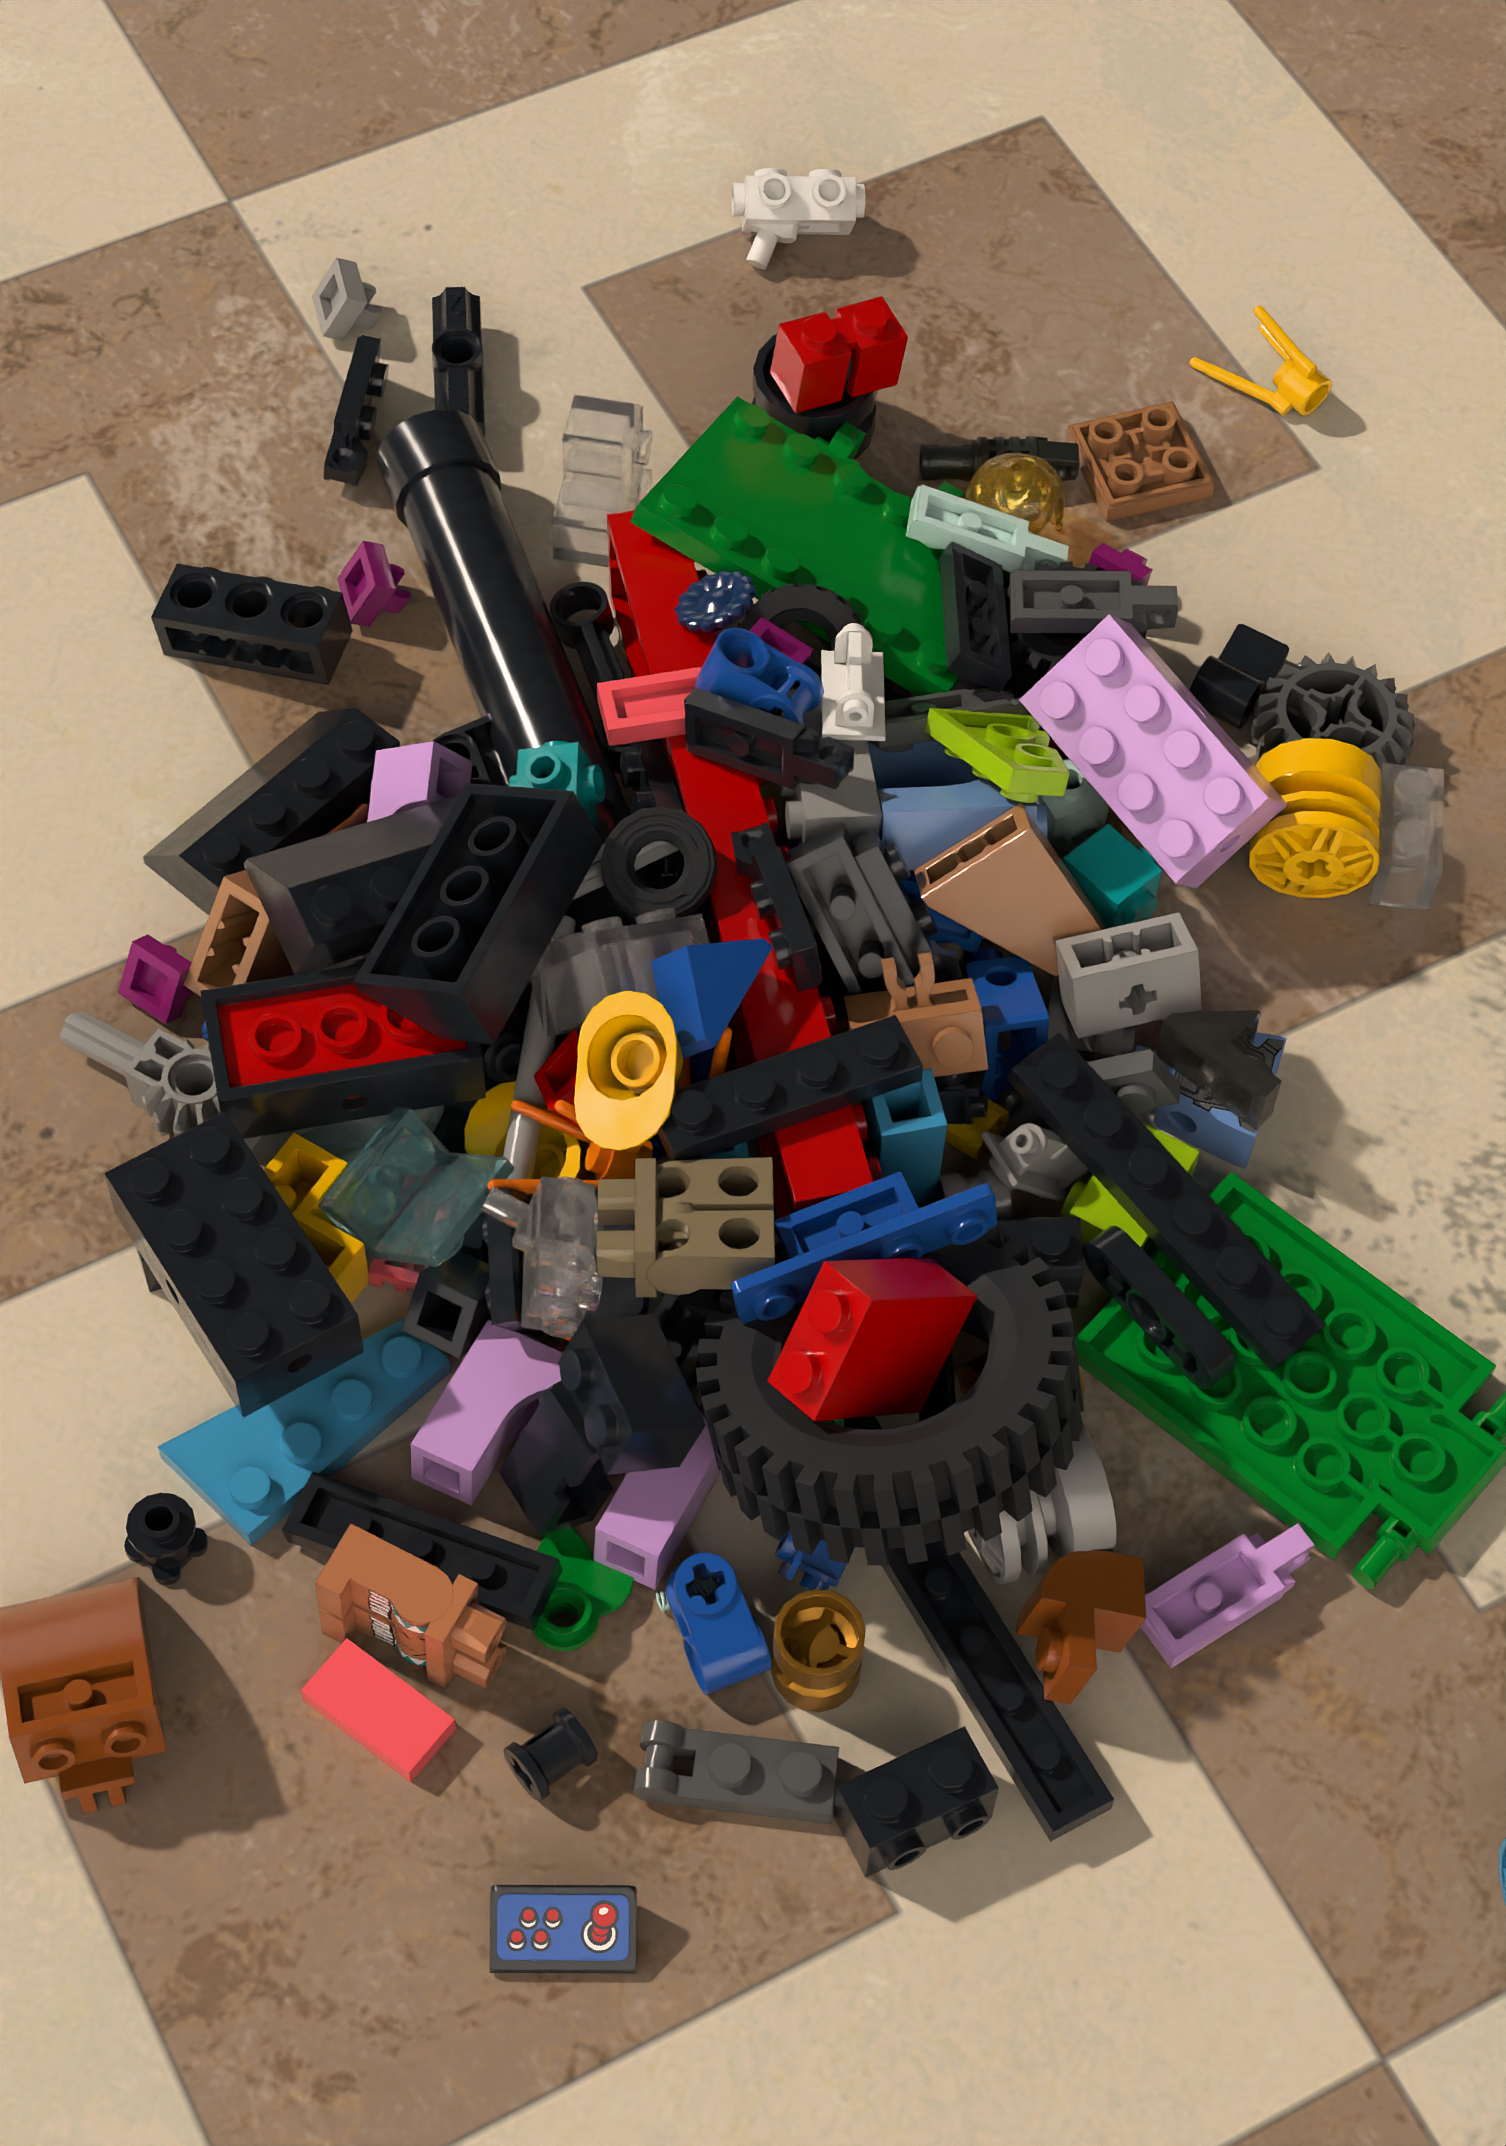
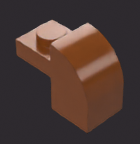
(1080, 1607)

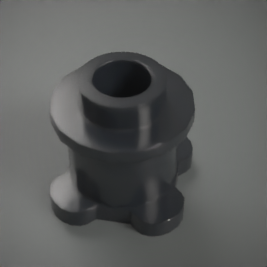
(167, 1549)

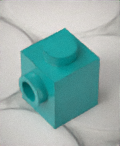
(1116, 877)

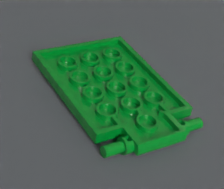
(1346, 1423)

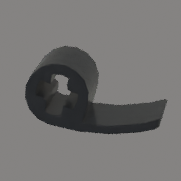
(1236, 679)

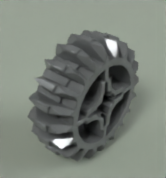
(1334, 704)

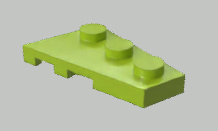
(1003, 750)

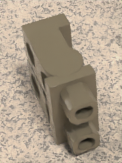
(692, 1222)

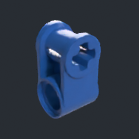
(759, 676)
(721, 1637)

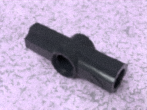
(458, 353)

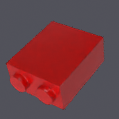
(871, 1338)

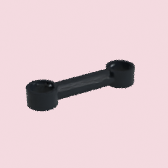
(591, 641)

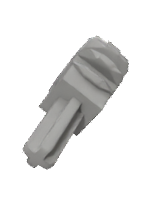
(156, 1073)

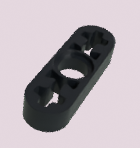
(1159, 1307)

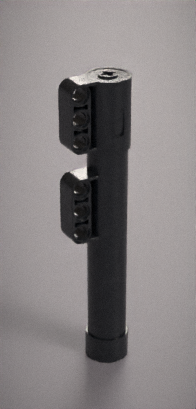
(496, 619)

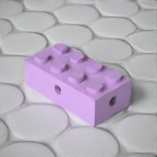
(1153, 752)

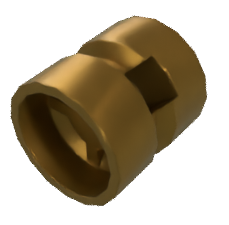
(817, 1650)

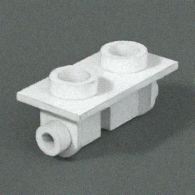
(853, 687)

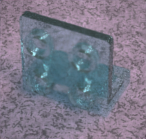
(411, 1193)

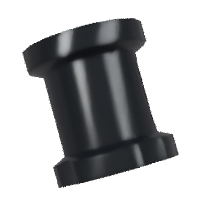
(550, 1754)

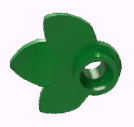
(583, 1589)

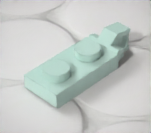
(943, 518)

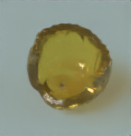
(1022, 488)

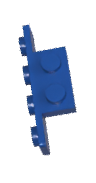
(860, 1225)

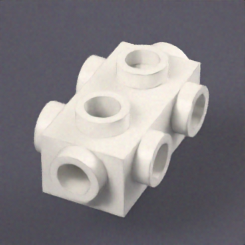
(783, 206)

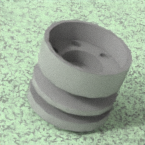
(1072, 1518)

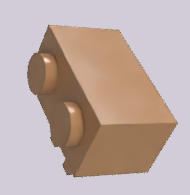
(938, 1018)

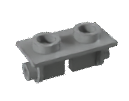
(1035, 1162)

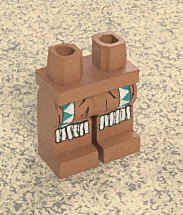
(410, 1608)

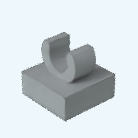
(344, 301)

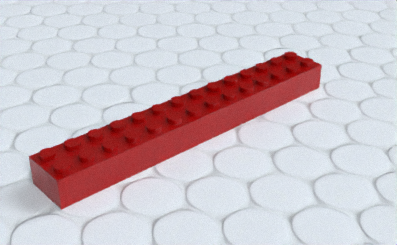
(826, 1152)

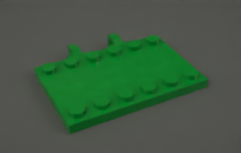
(808, 514)

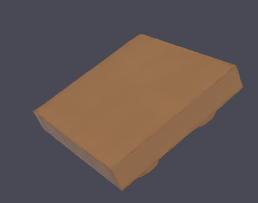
(1140, 461)

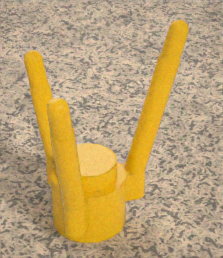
(1297, 380)

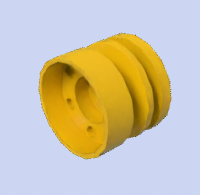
(1330, 828)

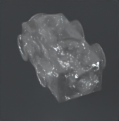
(558, 1249)

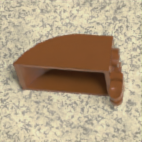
(81, 1689)

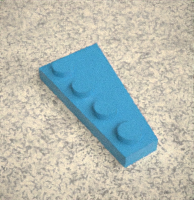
(260, 1463)

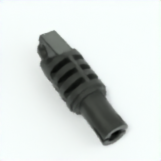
(965, 459)

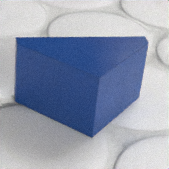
(705, 986)

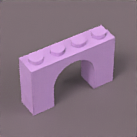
(495, 1400)

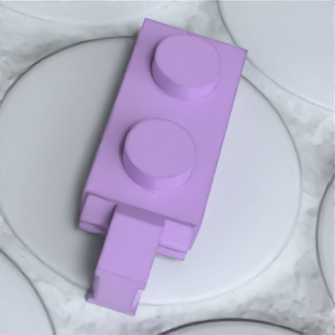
(1222, 1592)

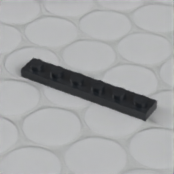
(1166, 1202)

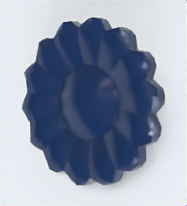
(715, 601)

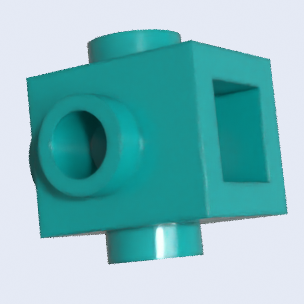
(562, 767)

